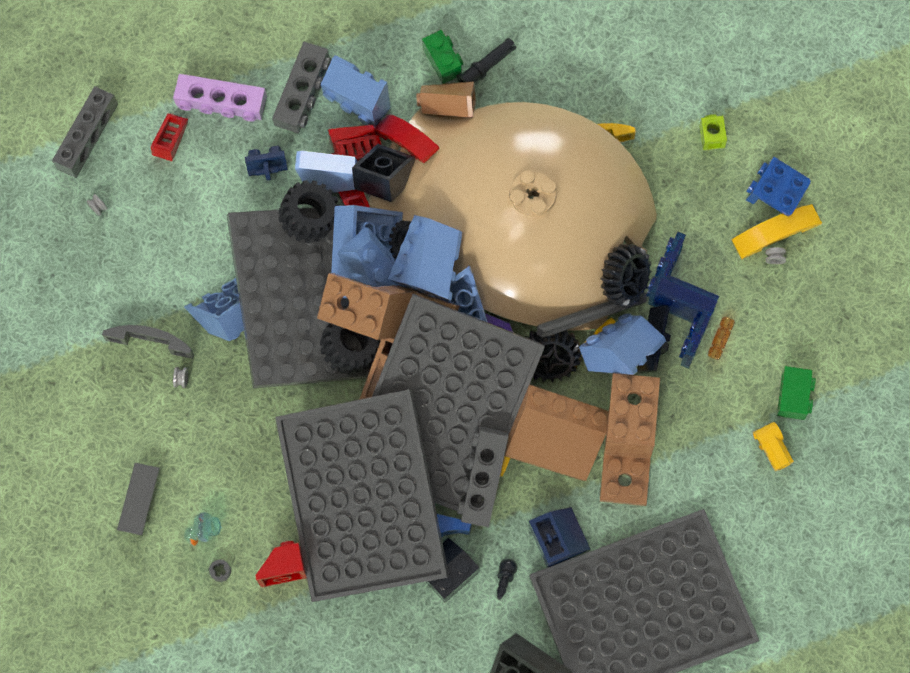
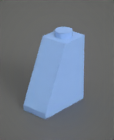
(329, 169)

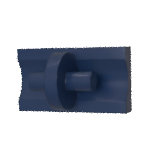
(267, 163)

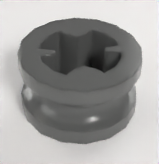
(227, 568)

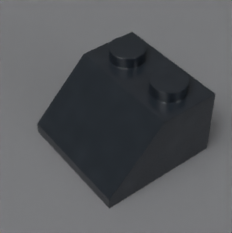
(383, 172)
(460, 570)

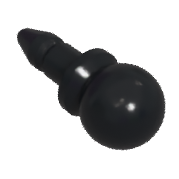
(507, 570)

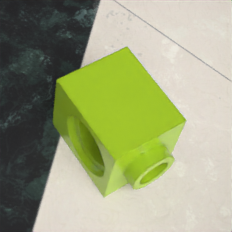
(709, 140)

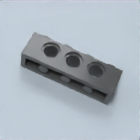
(308, 56)
(85, 132)
(481, 512)

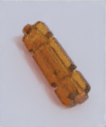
(721, 338)

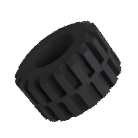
(298, 224)
(341, 356)

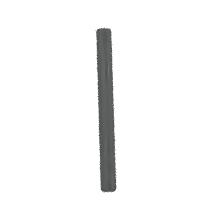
(581, 317)

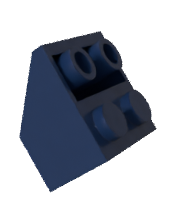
(558, 536)

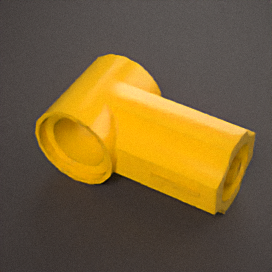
(772, 443)

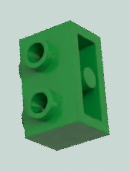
(442, 57)
(795, 393)

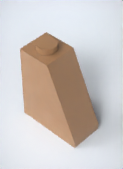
(448, 99)

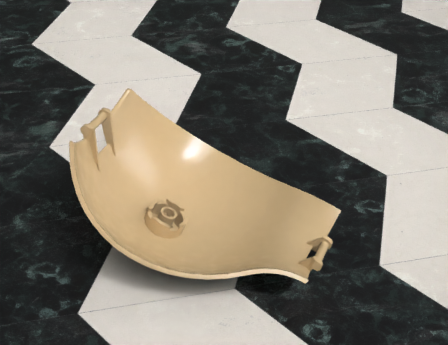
(525, 253)

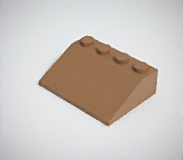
(557, 433)

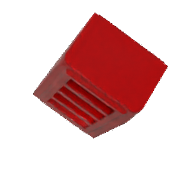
(347, 133)
(367, 142)
(164, 149)

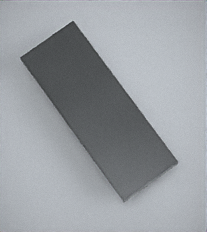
(138, 499)

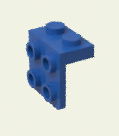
(778, 186)

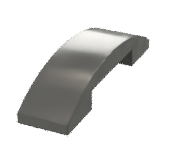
(122, 334)

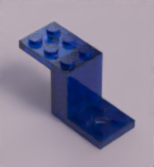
(683, 298)

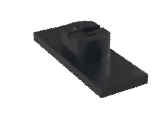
(658, 319)

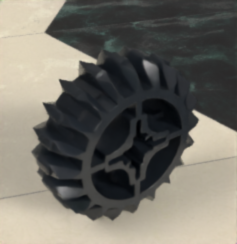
(626, 274)
(555, 360)

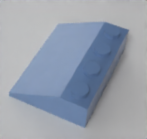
(351, 220)

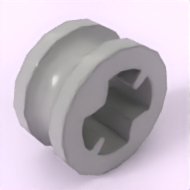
(96, 205)
(775, 255)
(180, 377)

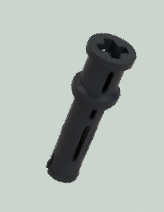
(479, 69)

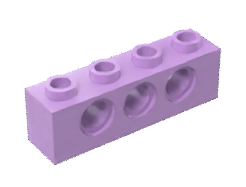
(189, 86)

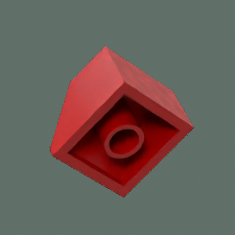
(282, 565)

